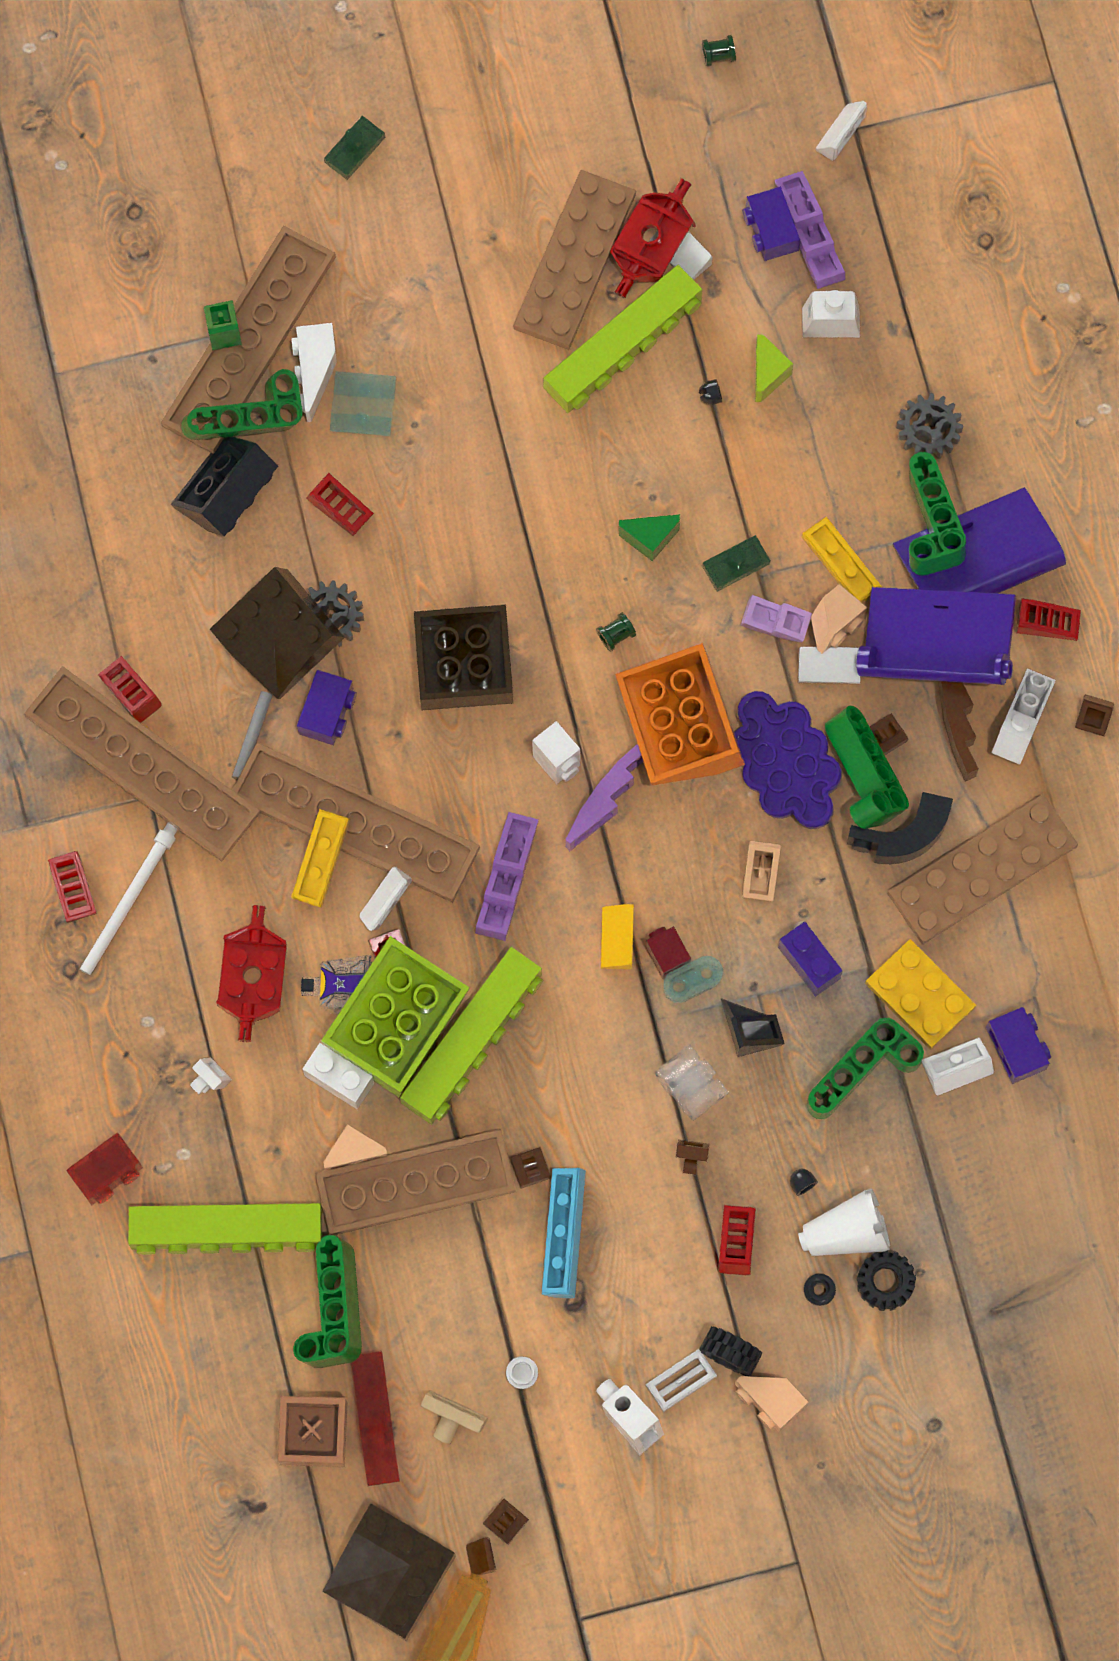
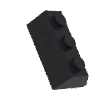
(225, 485)

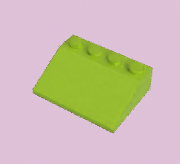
(395, 1015)

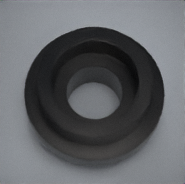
(819, 1279)

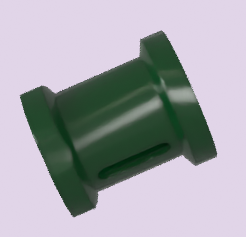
(719, 50)
(616, 631)

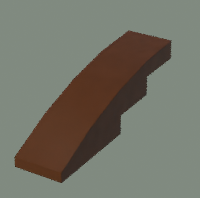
(955, 706)

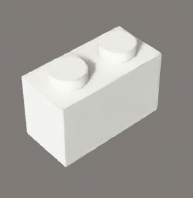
(556, 753)
(338, 1076)

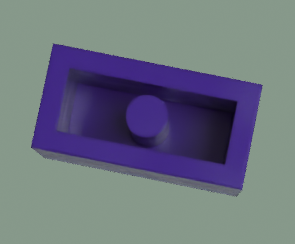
(771, 223)
(326, 707)
(810, 959)
(1018, 1044)

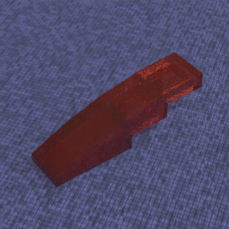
(375, 1419)

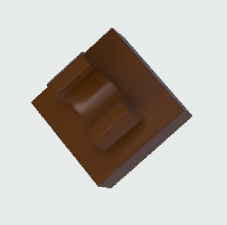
(889, 734)
(692, 1153)
(530, 1167)
(505, 1521)

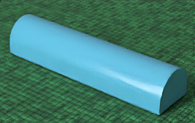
(563, 1232)

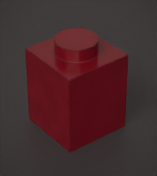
(667, 950)

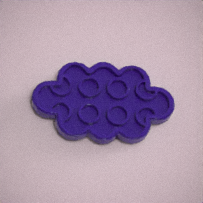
(786, 760)

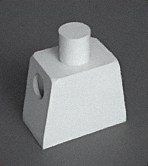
(831, 314)
(637, 1423)

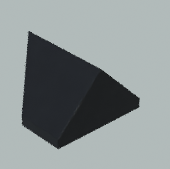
(751, 1029)

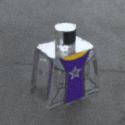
(336, 982)

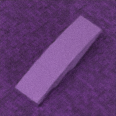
(814, 236)
(601, 805)
(506, 876)

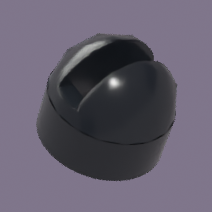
(710, 392)
(802, 1181)

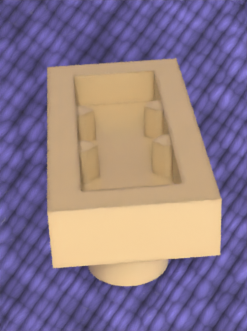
(452, 1416)

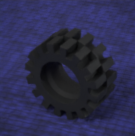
(890, 1261)
(730, 1351)

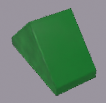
(222, 325)
(650, 533)

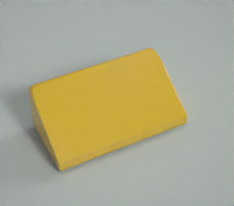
(617, 937)

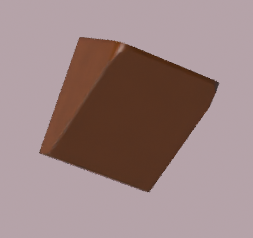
(1094, 715)
(481, 1556)

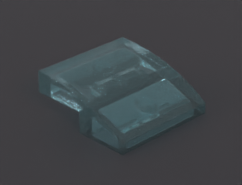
(363, 403)

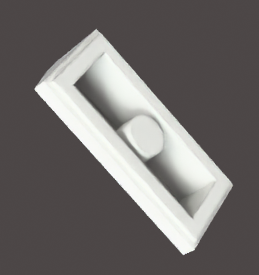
(842, 129)
(690, 256)
(830, 667)
(385, 898)
(958, 1066)

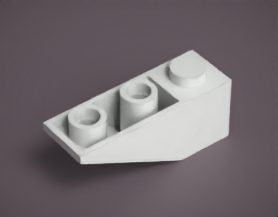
(317, 361)
(1023, 716)

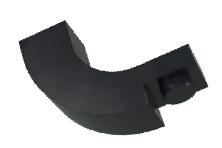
(909, 842)

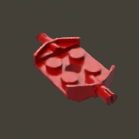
(648, 260)
(247, 949)

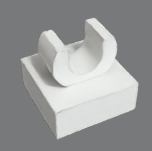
(210, 1076)

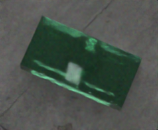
(354, 147)
(736, 563)

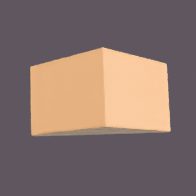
(761, 871)
(353, 1148)

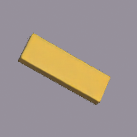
(840, 559)
(320, 858)

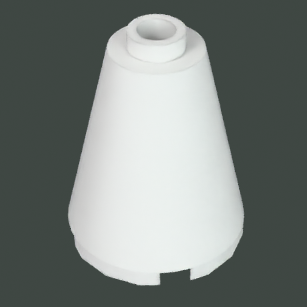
(847, 1228)

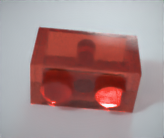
(105, 1170)

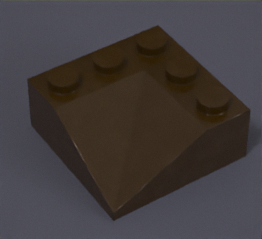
(277, 632)
(463, 657)
(389, 1572)

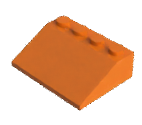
(680, 717)

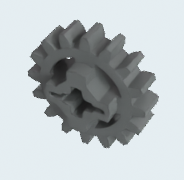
(919, 432)
(343, 614)

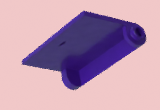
(1004, 548)
(956, 642)

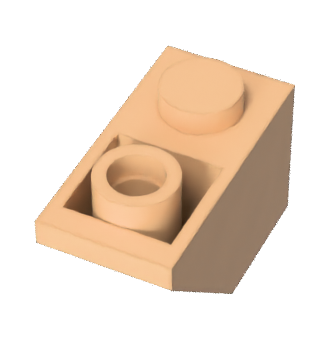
(835, 617)
(773, 1397)

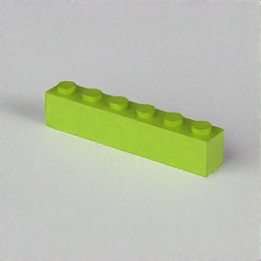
(623, 339)
(471, 1036)
(225, 1227)

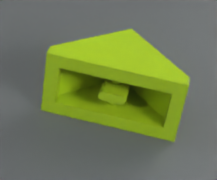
(771, 368)

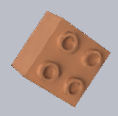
(312, 1431)

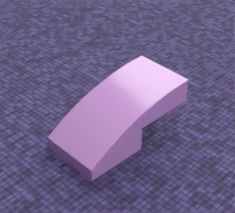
(776, 620)

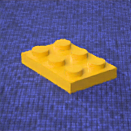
(920, 994)

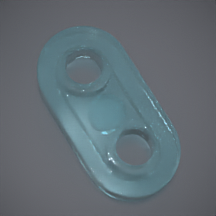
(692, 979)

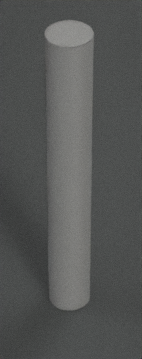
(253, 732)

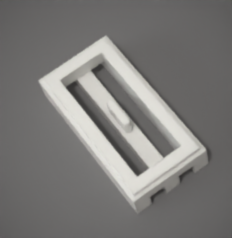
(658, 1395)

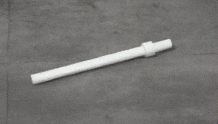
(164, 840)

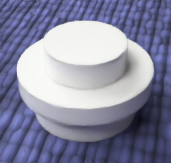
(522, 1372)

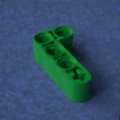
(241, 413)
(933, 510)
(868, 769)
(858, 1072)
(329, 1255)

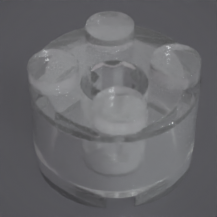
(691, 1082)

